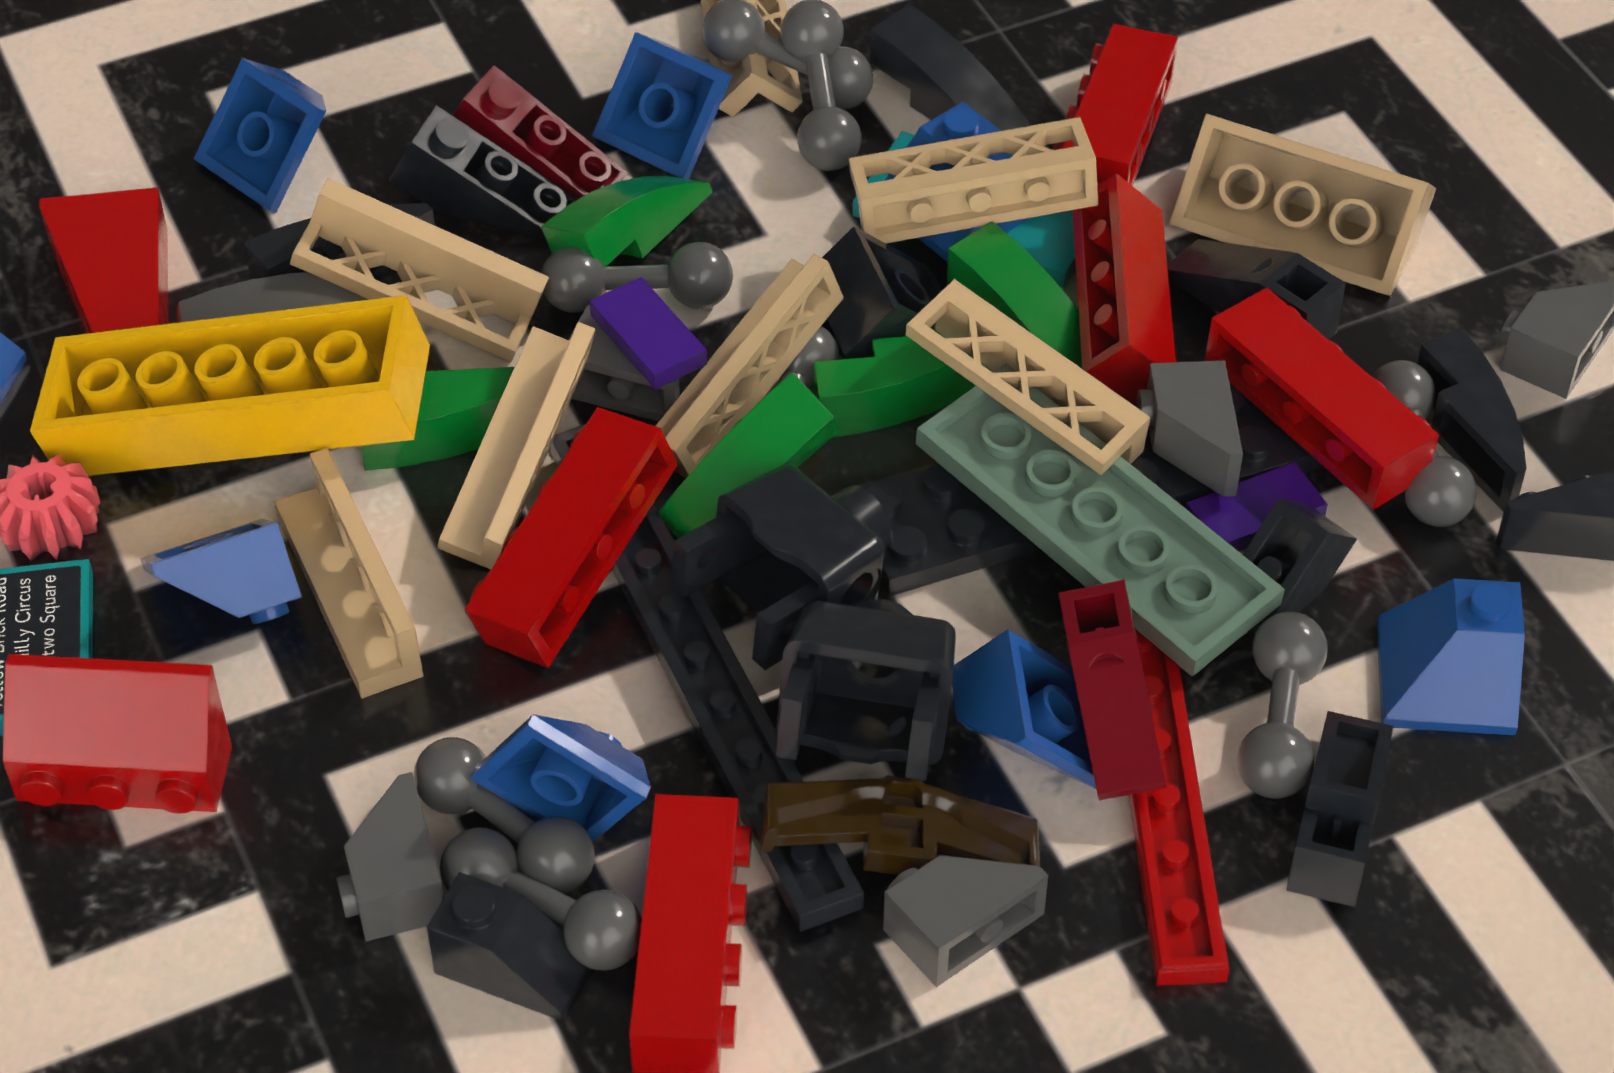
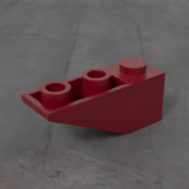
(536, 135)
(1112, 690)

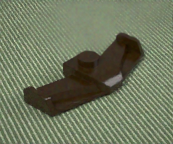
(897, 821)

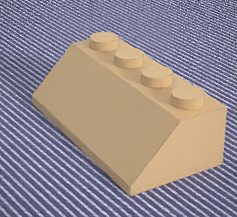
(1304, 201)

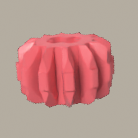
(47, 507)

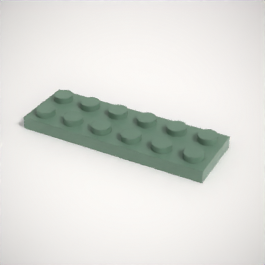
(1181, 578)

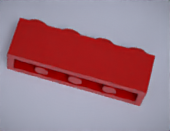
(1124, 98)
(1122, 288)
(1321, 397)
(571, 537)
(686, 936)

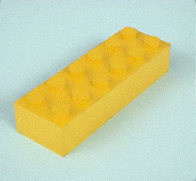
(234, 387)

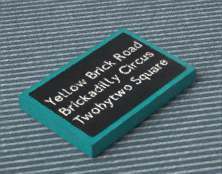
(45, 613)

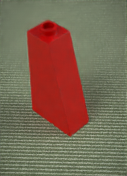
(111, 256)

